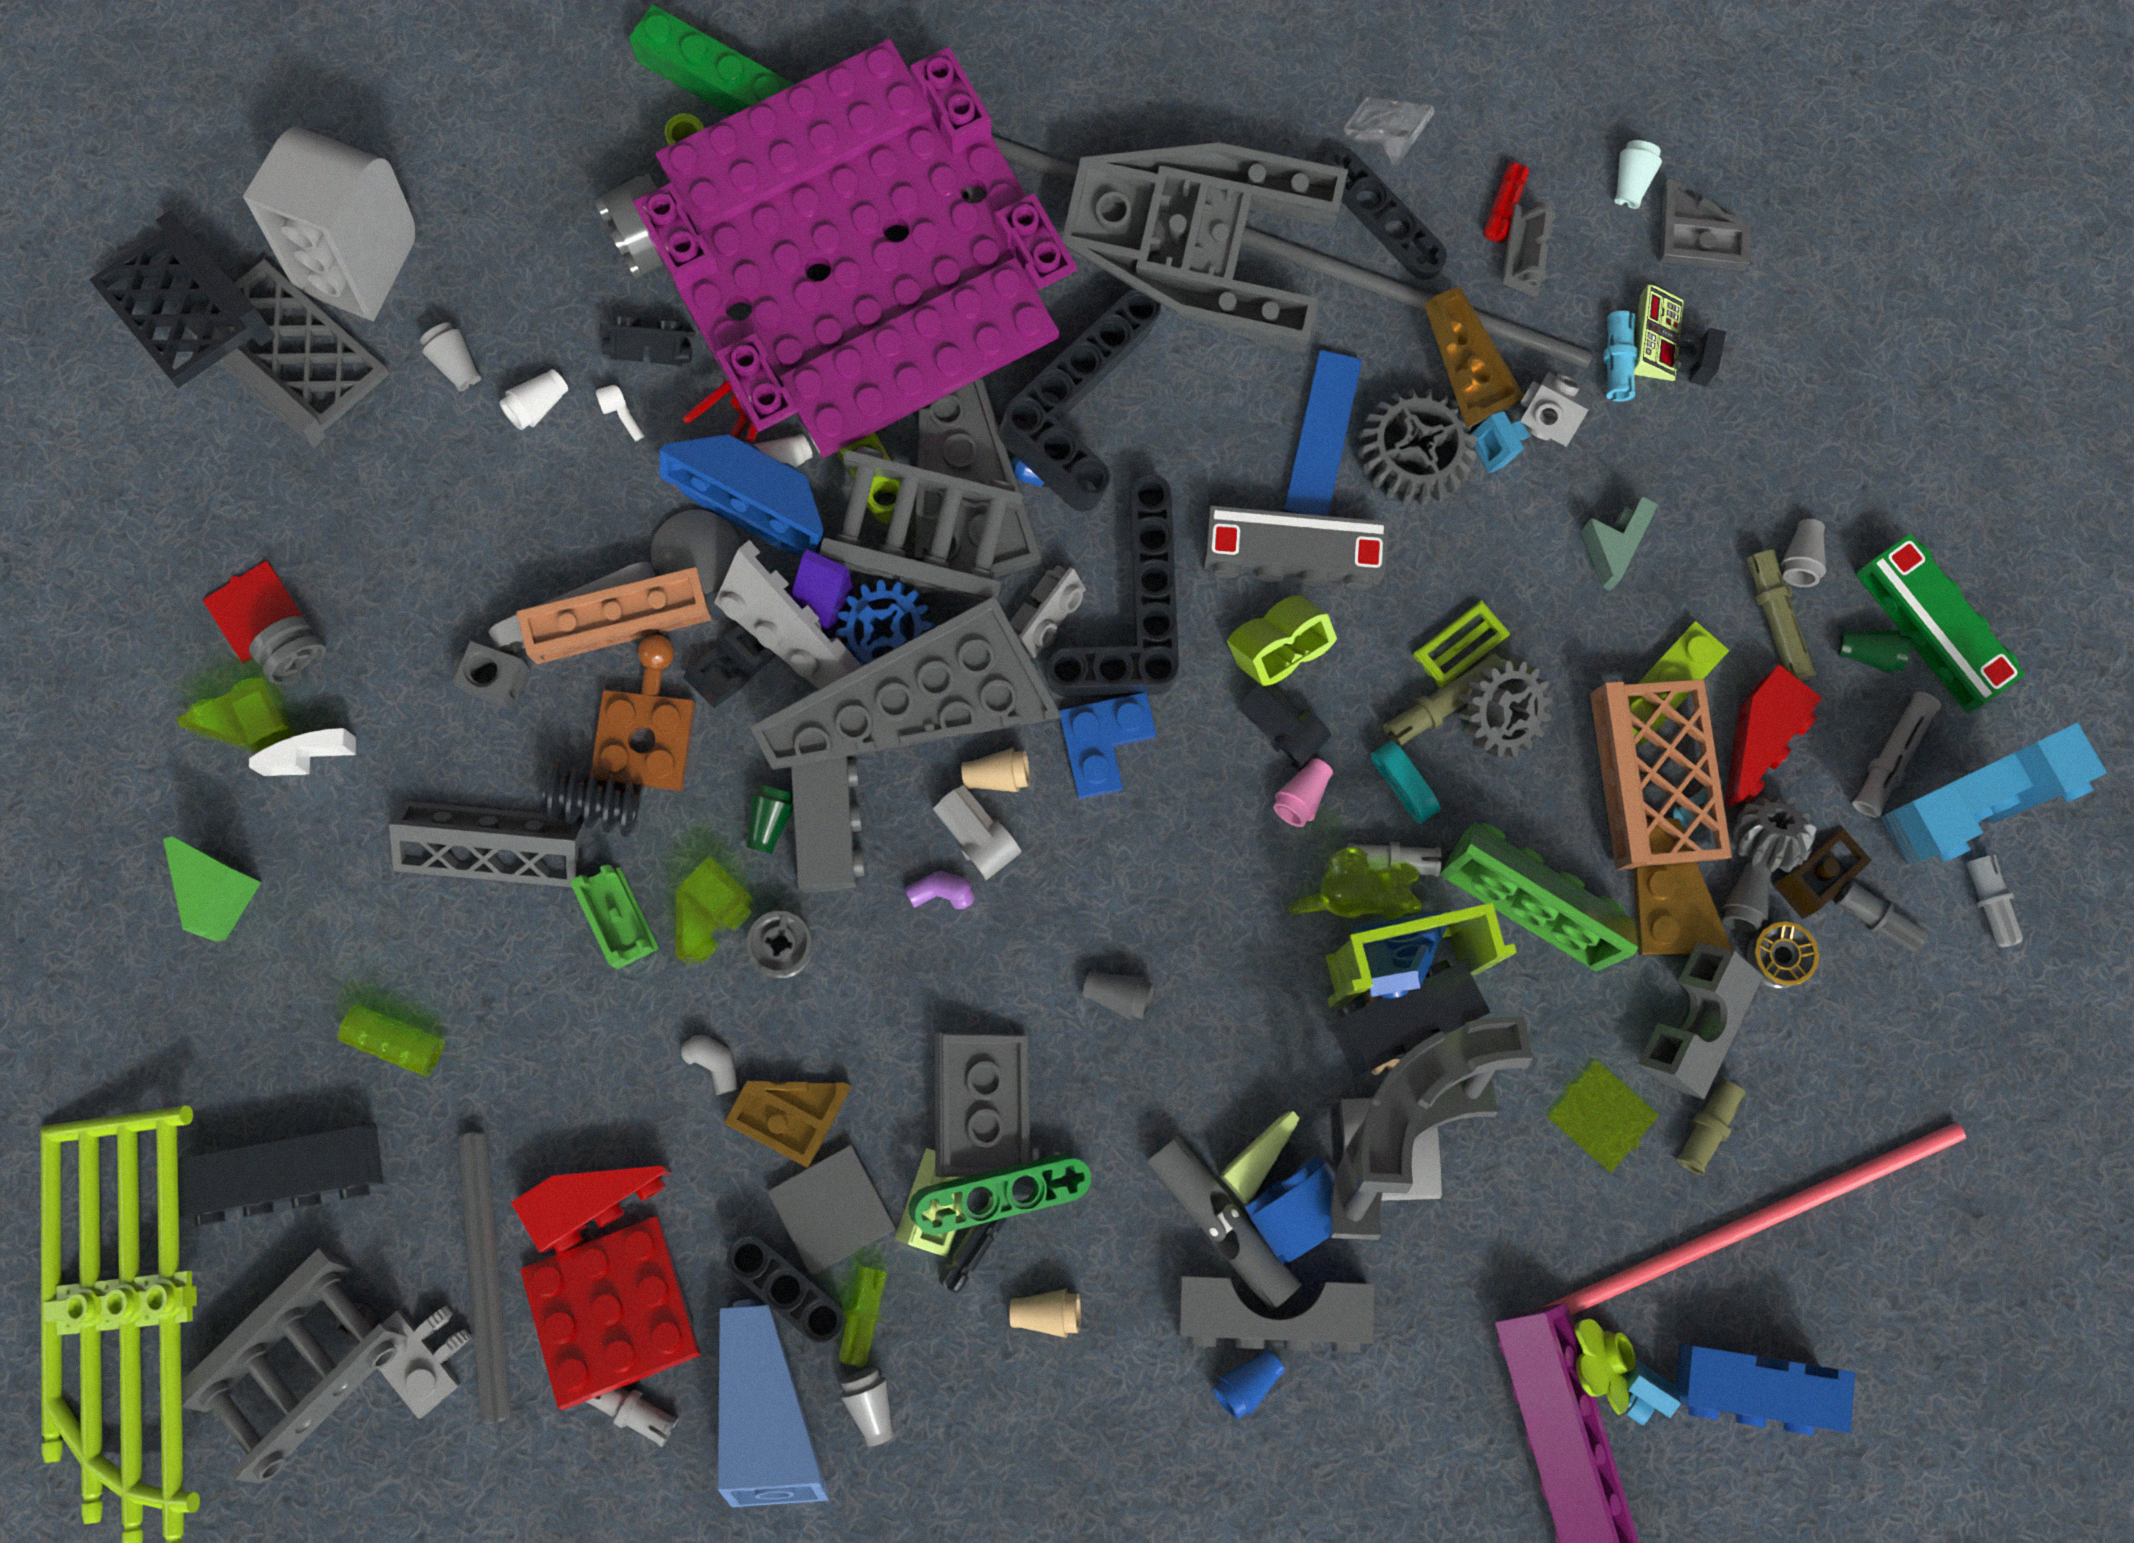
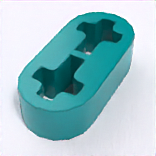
(1405, 782)

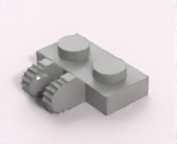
(416, 1369)

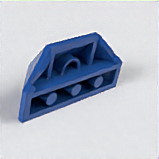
(746, 490)

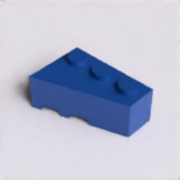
(1764, 1389)

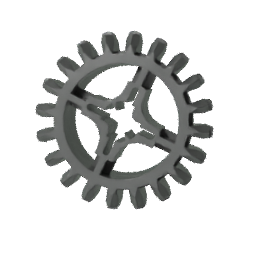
(1428, 478)

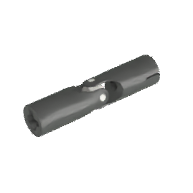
(1196, 1192)

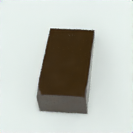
(1821, 875)

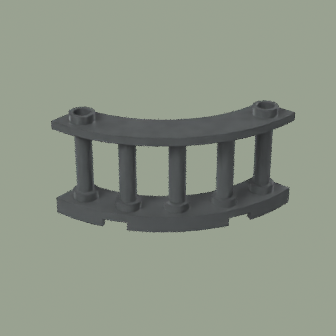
(1429, 1086)

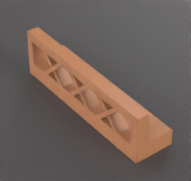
(613, 616)

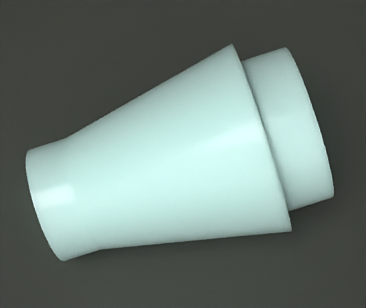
(1636, 171)

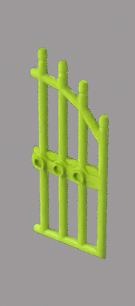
(113, 1305)

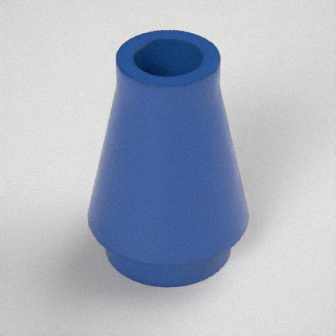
(1247, 1385)

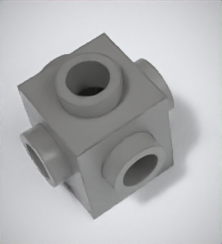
(1555, 408)

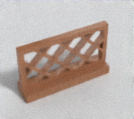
(1622, 779)

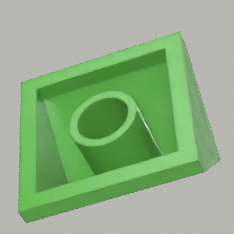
(207, 890)

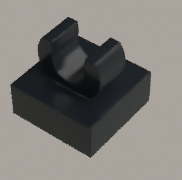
(1705, 355)

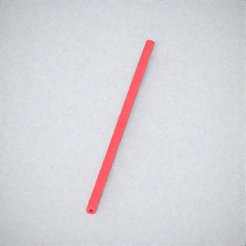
(1762, 1219)

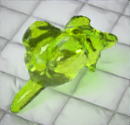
(1357, 889)

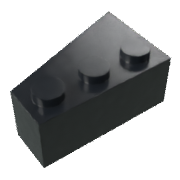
(1396, 1025)

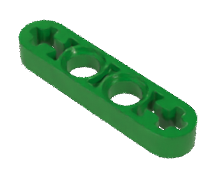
(1001, 1200)

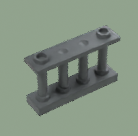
(890, 559)
(248, 1350)

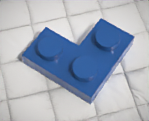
(1093, 733)

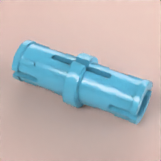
(1620, 356)

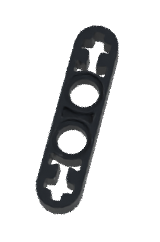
(1388, 210)

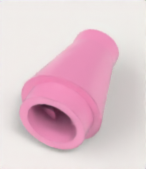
(1303, 793)

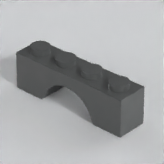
(1335, 1314)

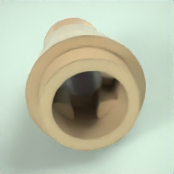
(999, 771)
(1047, 1313)

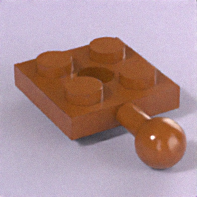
(627, 713)

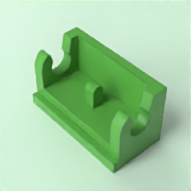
(614, 916)

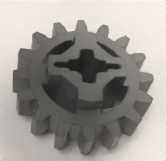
(1505, 712)

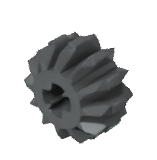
(1774, 834)

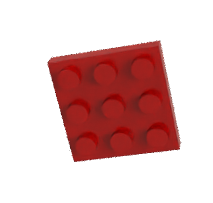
(609, 1313)

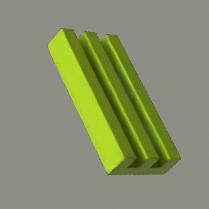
(1433, 667)

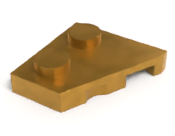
(788, 1115)

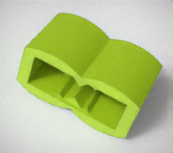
(1282, 639)

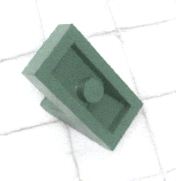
(1614, 547)

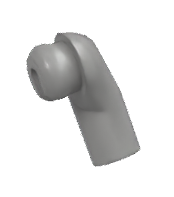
(715, 1057)

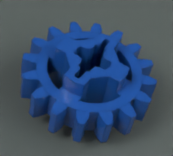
(897, 613)

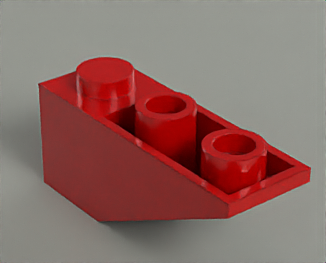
(1764, 726)
(565, 1203)

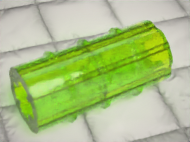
(391, 1040)

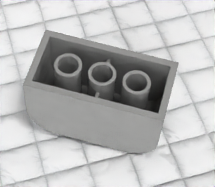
(333, 219)

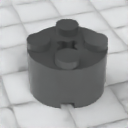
(627, 226)

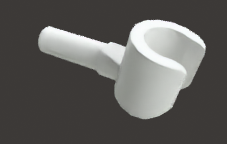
(612, 399)

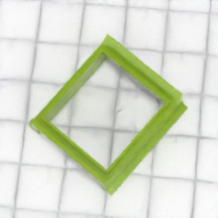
(1474, 937)

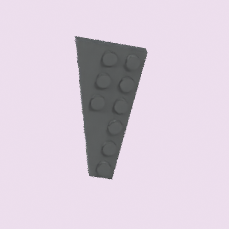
(963, 441)
(934, 688)

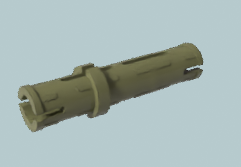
(1779, 610)
(1432, 709)

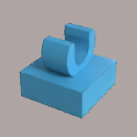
(1499, 441)
(1650, 1392)

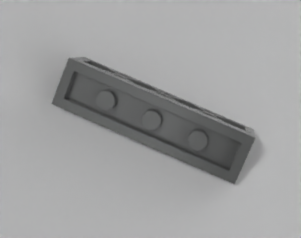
(483, 829)

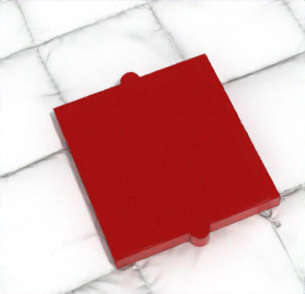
(250, 606)

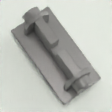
(1058, 595)

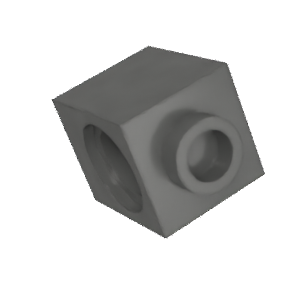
(506, 685)

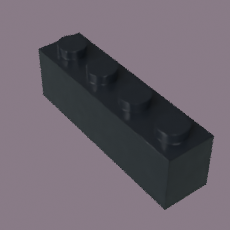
(279, 1172)

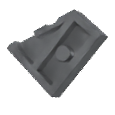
(1701, 233)

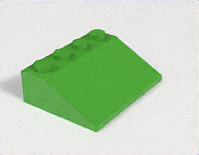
(1540, 898)

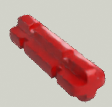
(1507, 196)

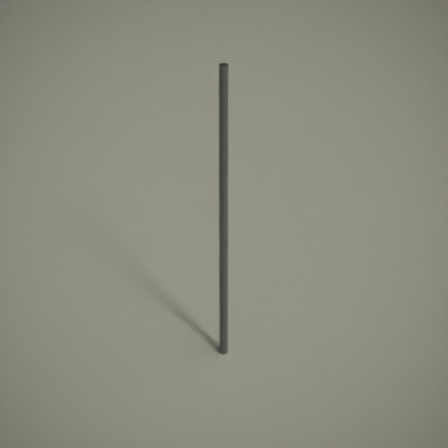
(1332, 267)

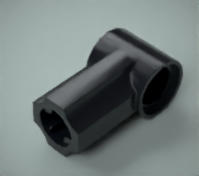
(1291, 730)

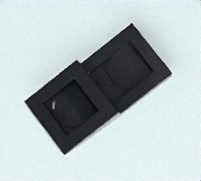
(728, 666)

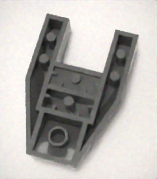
(1177, 227)

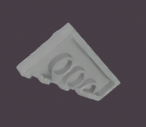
(776, 620)

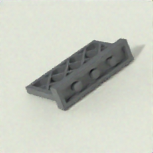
(267, 384)

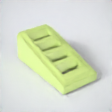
(1252, 1165)

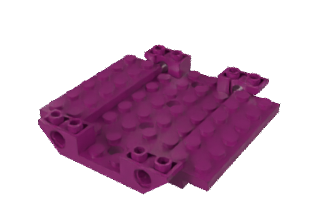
(820, 183)

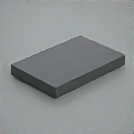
(981, 1102)

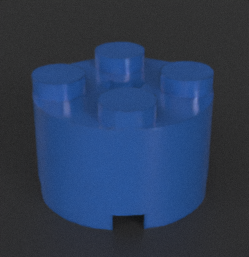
(1295, 1210)

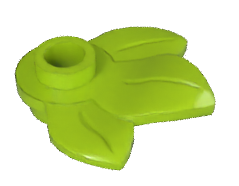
(1604, 1363)

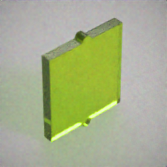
(1603, 1116)

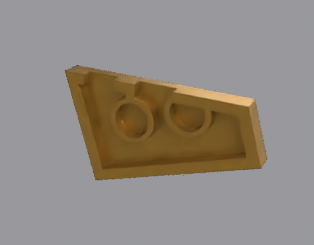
(1471, 359)
(1674, 903)

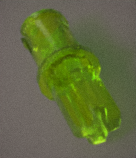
(862, 1316)

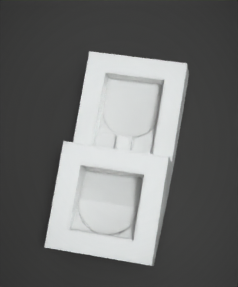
(294, 753)

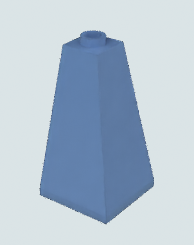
(763, 1431)

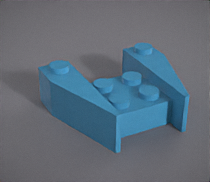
(2026, 778)

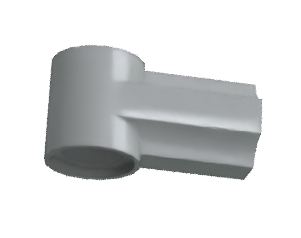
(981, 839)

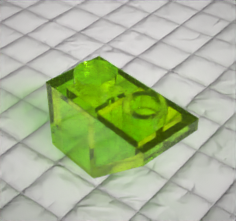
(245, 718)
(706, 903)

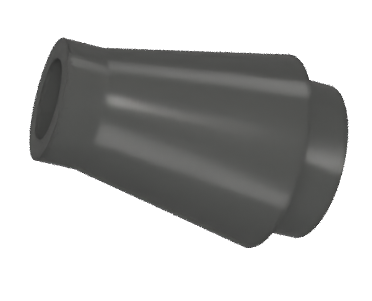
(1748, 901)
(1120, 993)

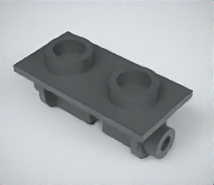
(1527, 247)

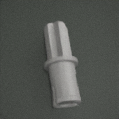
(1995, 899)

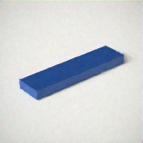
(1323, 434)

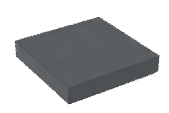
(831, 1210)

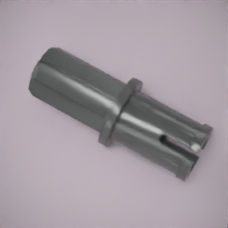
(1881, 916)

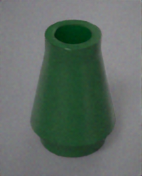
(1878, 649)
(768, 817)

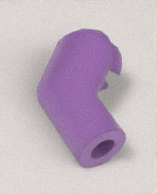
(943, 885)

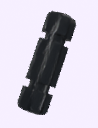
(969, 1254)

